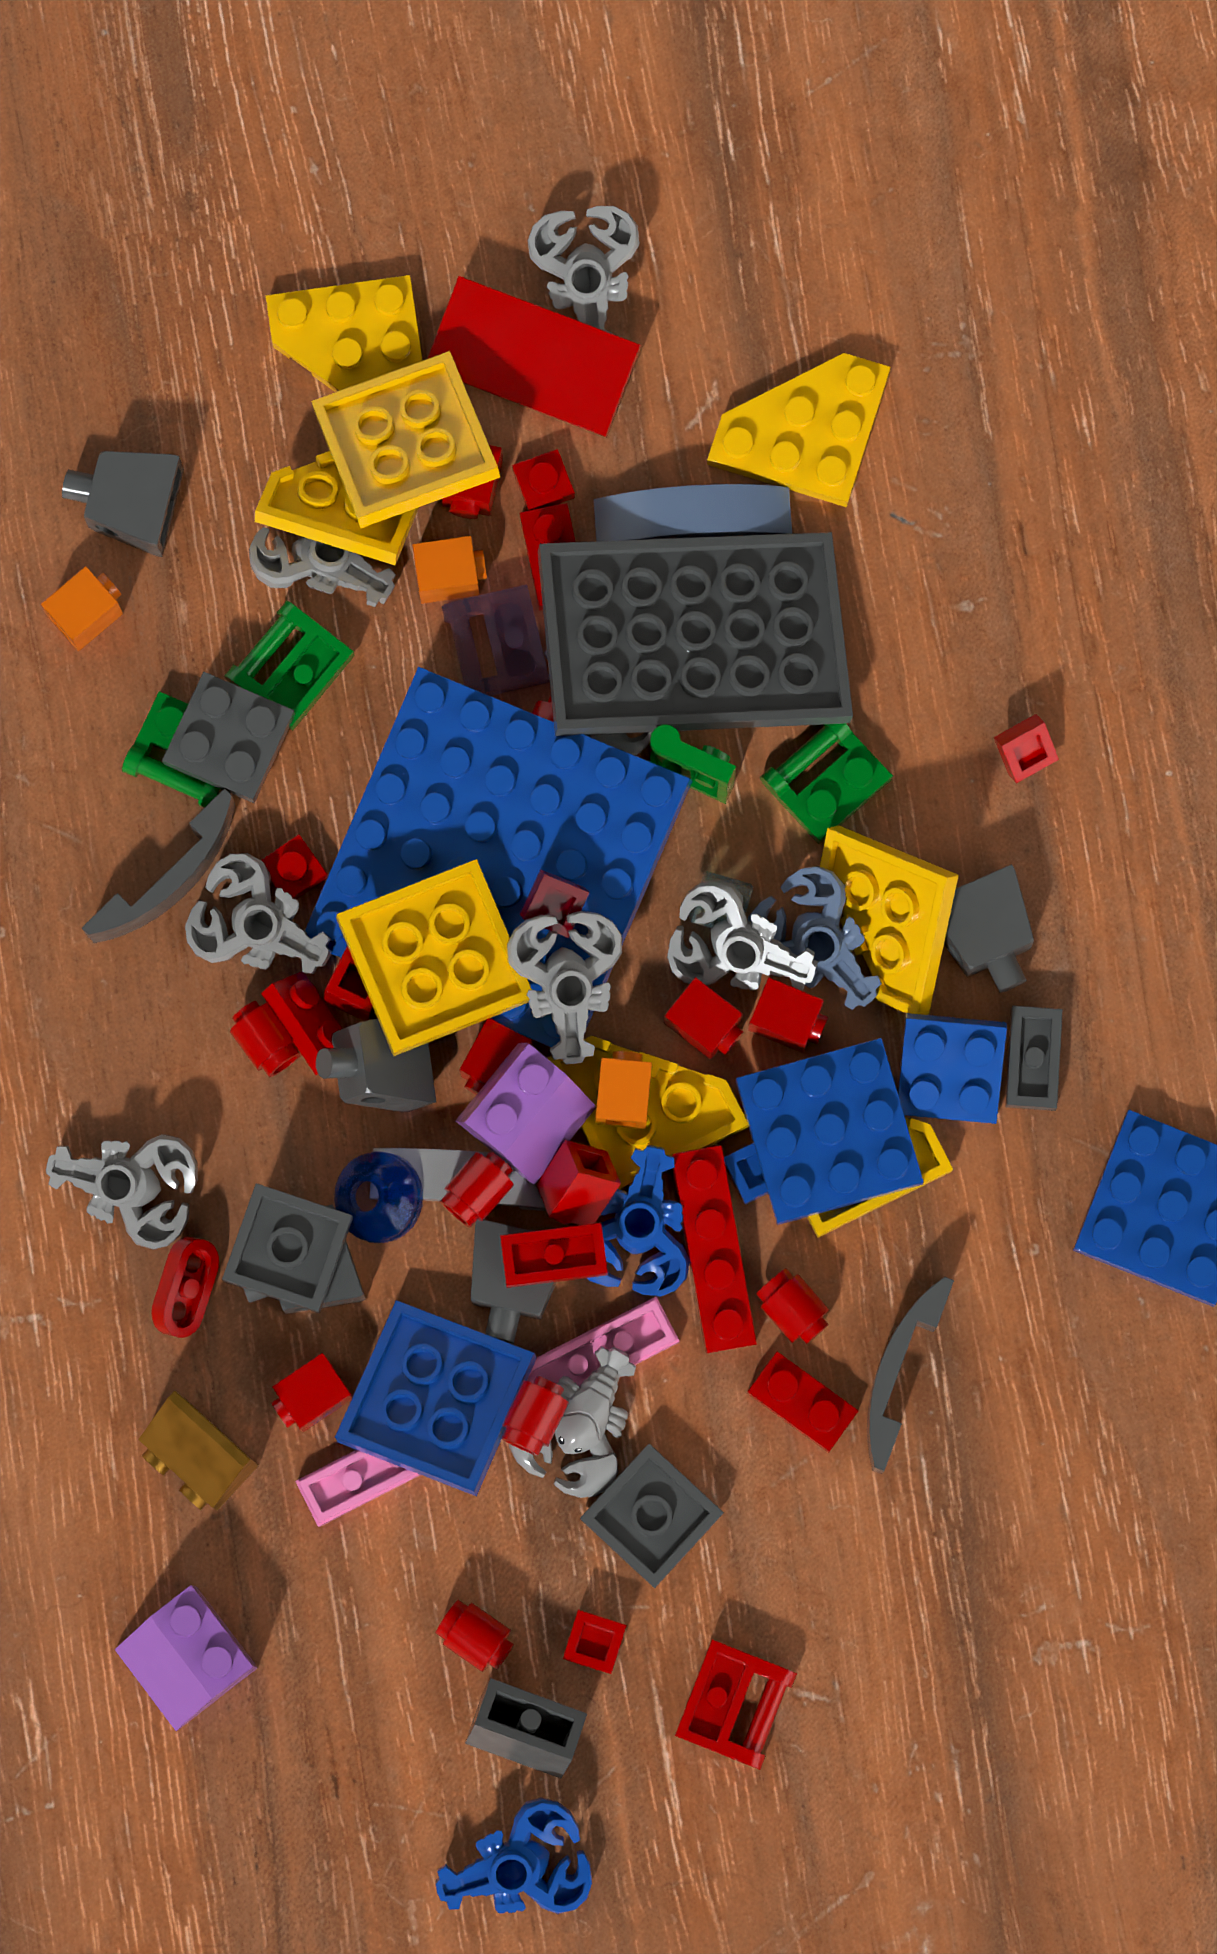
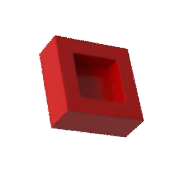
(543, 481)
(1026, 748)
(294, 868)
(594, 1642)

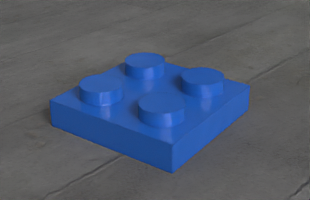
(951, 1068)

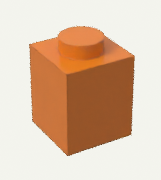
(448, 569)
(83, 607)
(623, 1090)

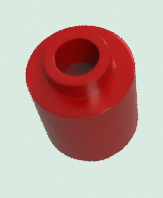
(264, 1038)
(477, 1188)
(793, 1306)
(534, 1415)
(475, 1636)

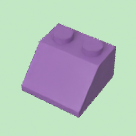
(526, 1111)
(185, 1657)

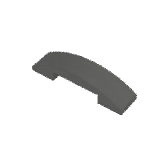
(119, 918)
(880, 1429)

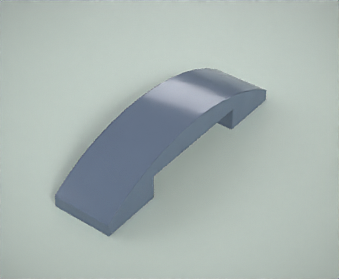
(694, 512)

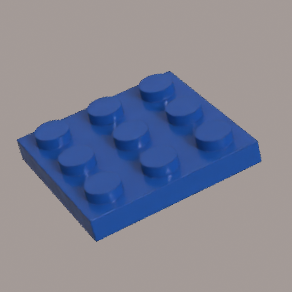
(829, 1131)
(1157, 1209)
(435, 1398)

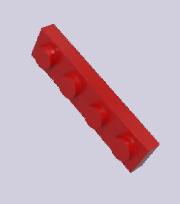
(713, 1249)

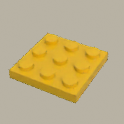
(405, 439)
(433, 957)

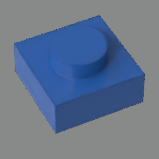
(746, 1173)

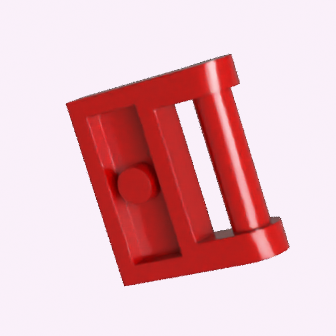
(718, 1699)

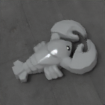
(587, 269)
(322, 562)
(255, 921)
(738, 943)
(567, 977)
(131, 1184)
(584, 1426)

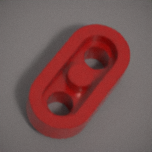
(185, 1287)

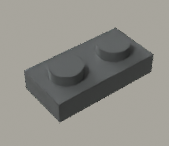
(1034, 1058)

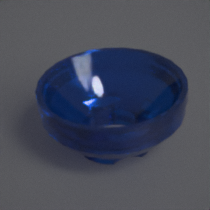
(398, 1196)

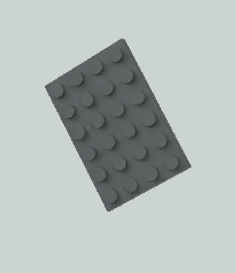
(694, 633)

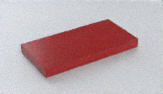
(535, 356)

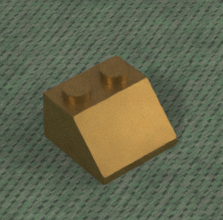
(196, 1452)

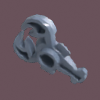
(823, 935)

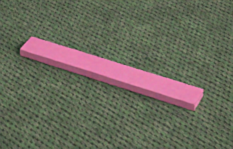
(362, 1477)

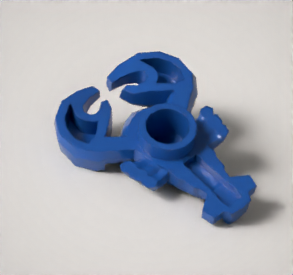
(641, 1226)
(521, 1864)

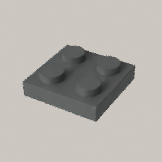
(228, 737)
(287, 1248)
(651, 1516)

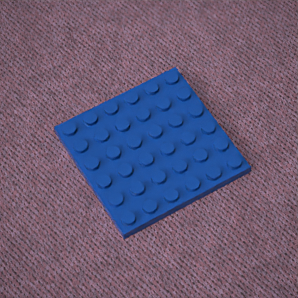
(499, 787)

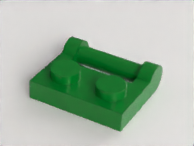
(303, 672)
(158, 731)
(705, 767)
(835, 792)

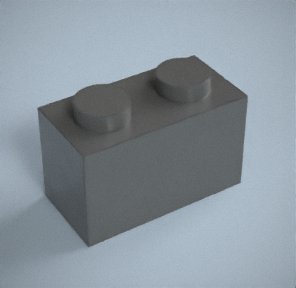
(526, 1728)

